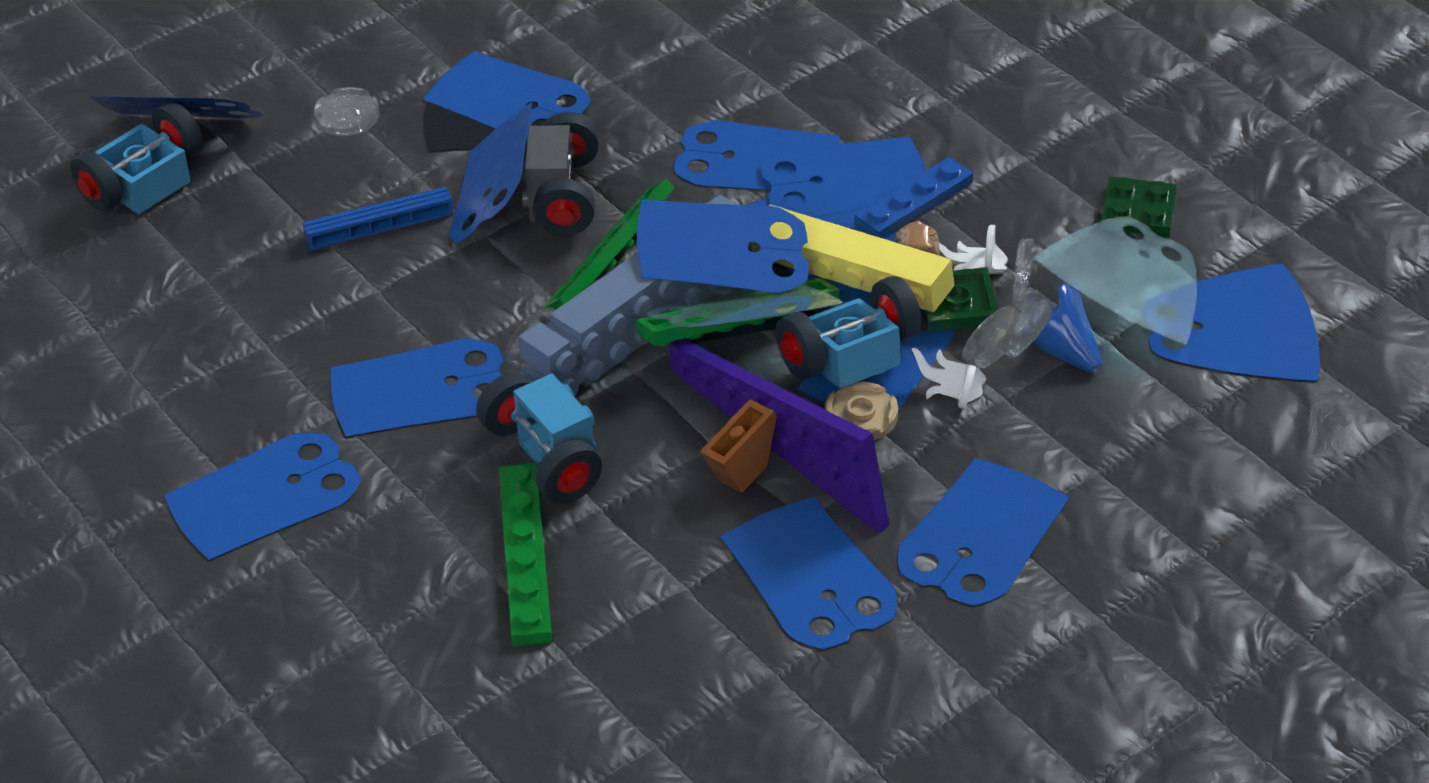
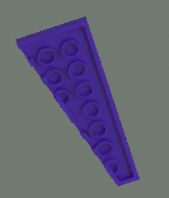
(811, 439)

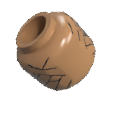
(919, 237)

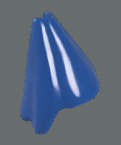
(1069, 333)

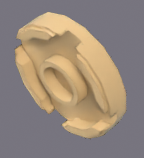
(876, 417)

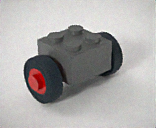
(550, 155)

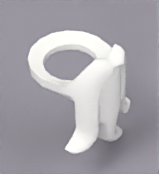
(978, 257)
(956, 378)

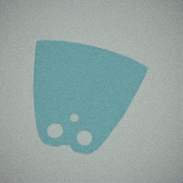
(1110, 271)
(740, 304)

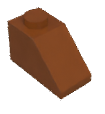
(742, 446)

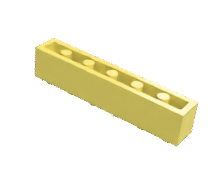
(865, 259)

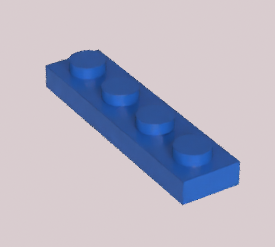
(913, 198)

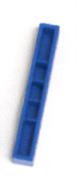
(377, 218)

